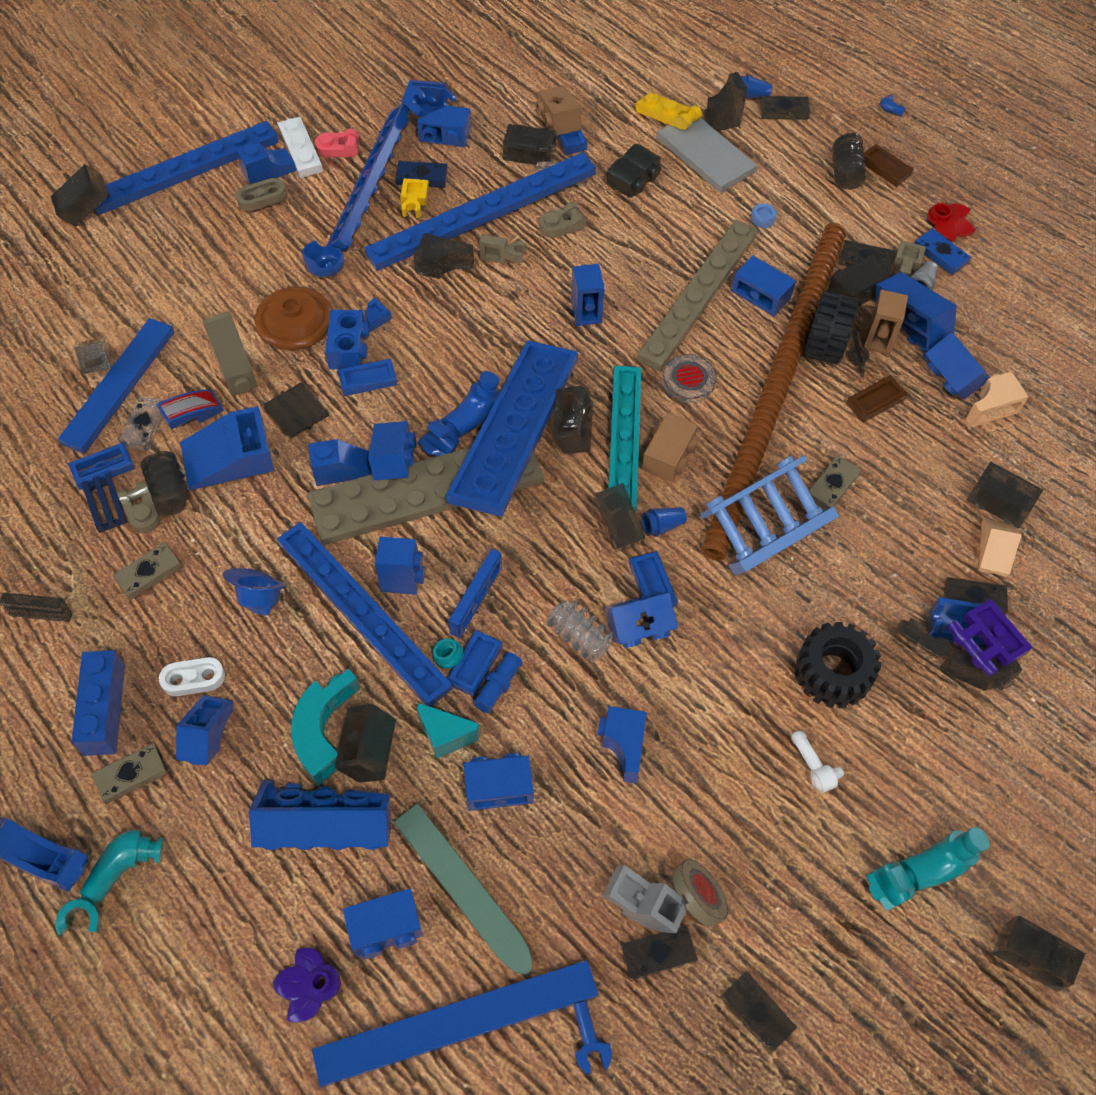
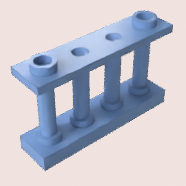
(792, 528)

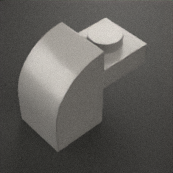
(645, 902)

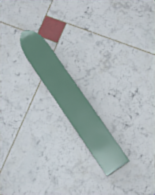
(465, 890)

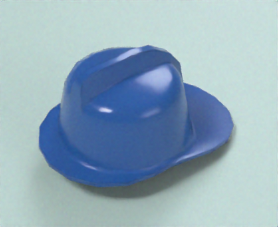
(254, 589)

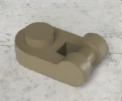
(554, 223)
(142, 515)

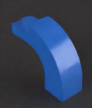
(40, 857)

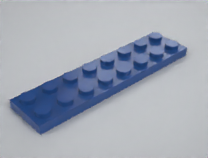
(512, 429)

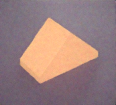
(998, 547)

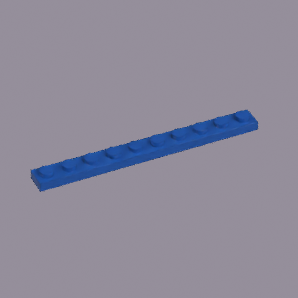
(481, 210)

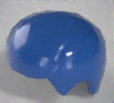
(322, 260)

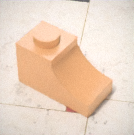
(1000, 398)

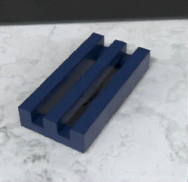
(98, 485)

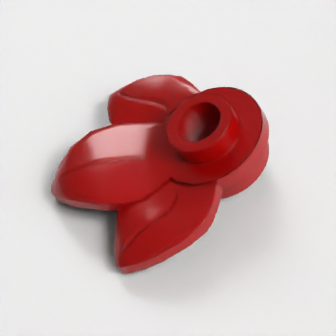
(951, 220)

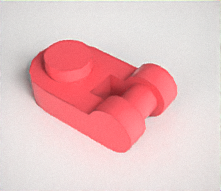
(338, 144)

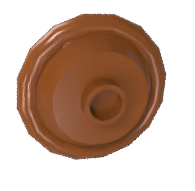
(293, 318)

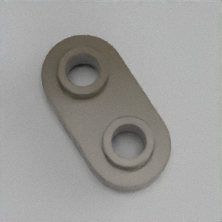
(261, 194)

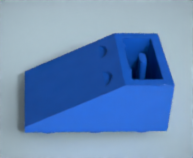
(227, 450)

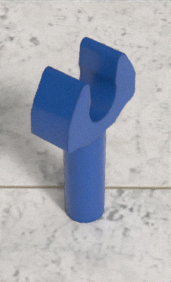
(589, 1039)

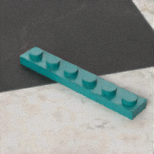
(625, 430)

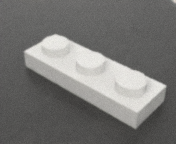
(300, 147)

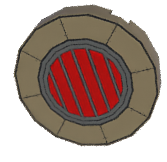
(702, 892)

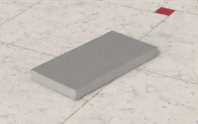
(708, 154)

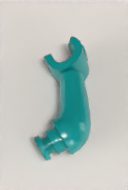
(117, 857)
(932, 867)

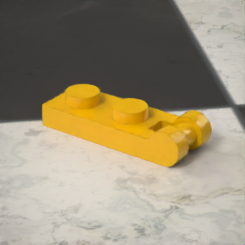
(668, 111)

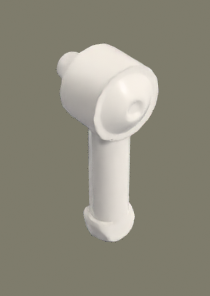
(823, 777)

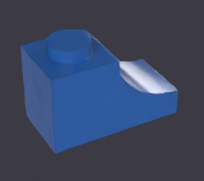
(262, 163)
(201, 730)
(624, 736)

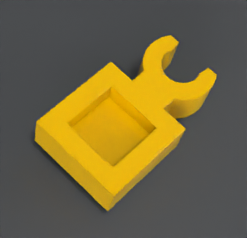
(413, 195)

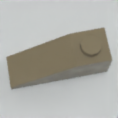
(230, 353)

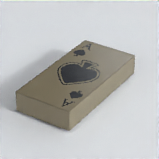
(834, 482)
(147, 571)
(129, 773)

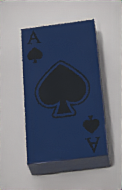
(433, 172)

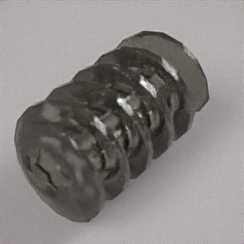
(849, 161)
(165, 482)

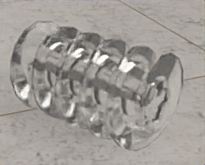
(579, 630)

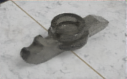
(858, 354)

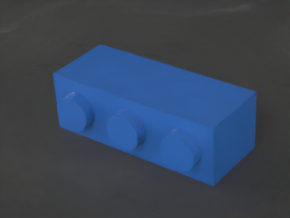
(98, 703)

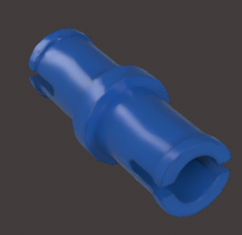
(497, 682)

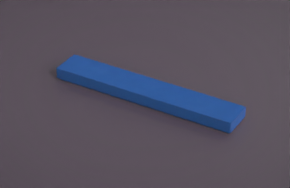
(116, 386)

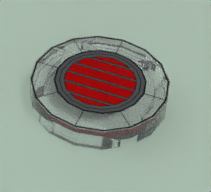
(689, 378)

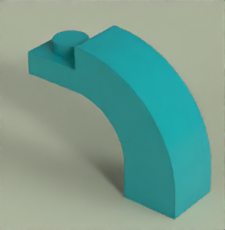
(310, 721)

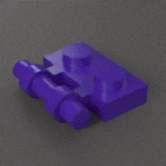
(997, 634)

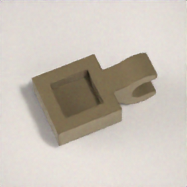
(497, 250)
(909, 257)

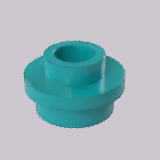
(444, 648)

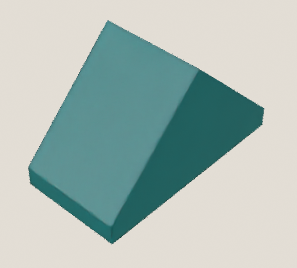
(446, 731)

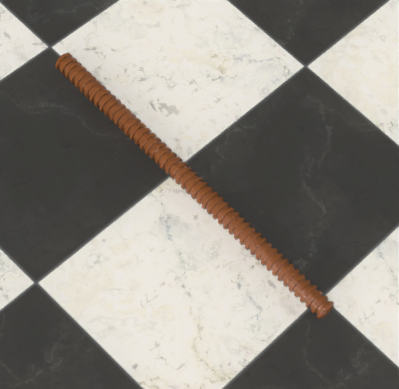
(776, 386)

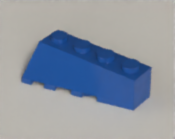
(318, 818)

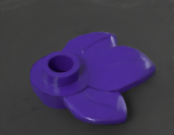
(301, 984)

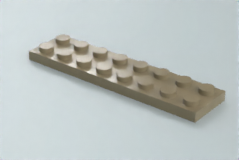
(373, 504)

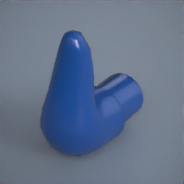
(891, 107)

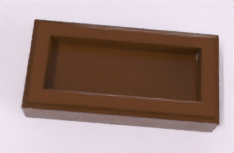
(887, 165)
(876, 398)

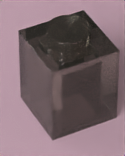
(94, 355)

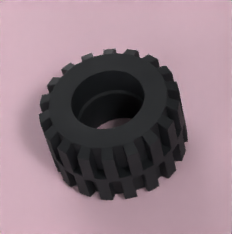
(831, 327)
(851, 647)

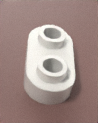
(193, 675)

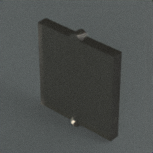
(296, 410)

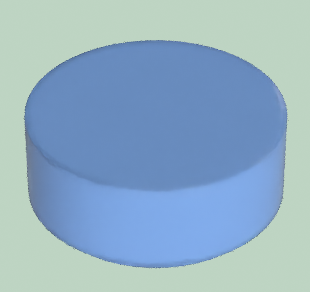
(763, 215)

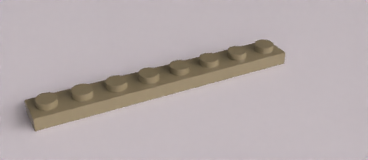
(697, 296)

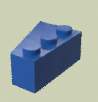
(927, 314)

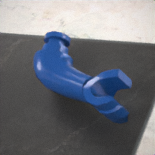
(468, 415)

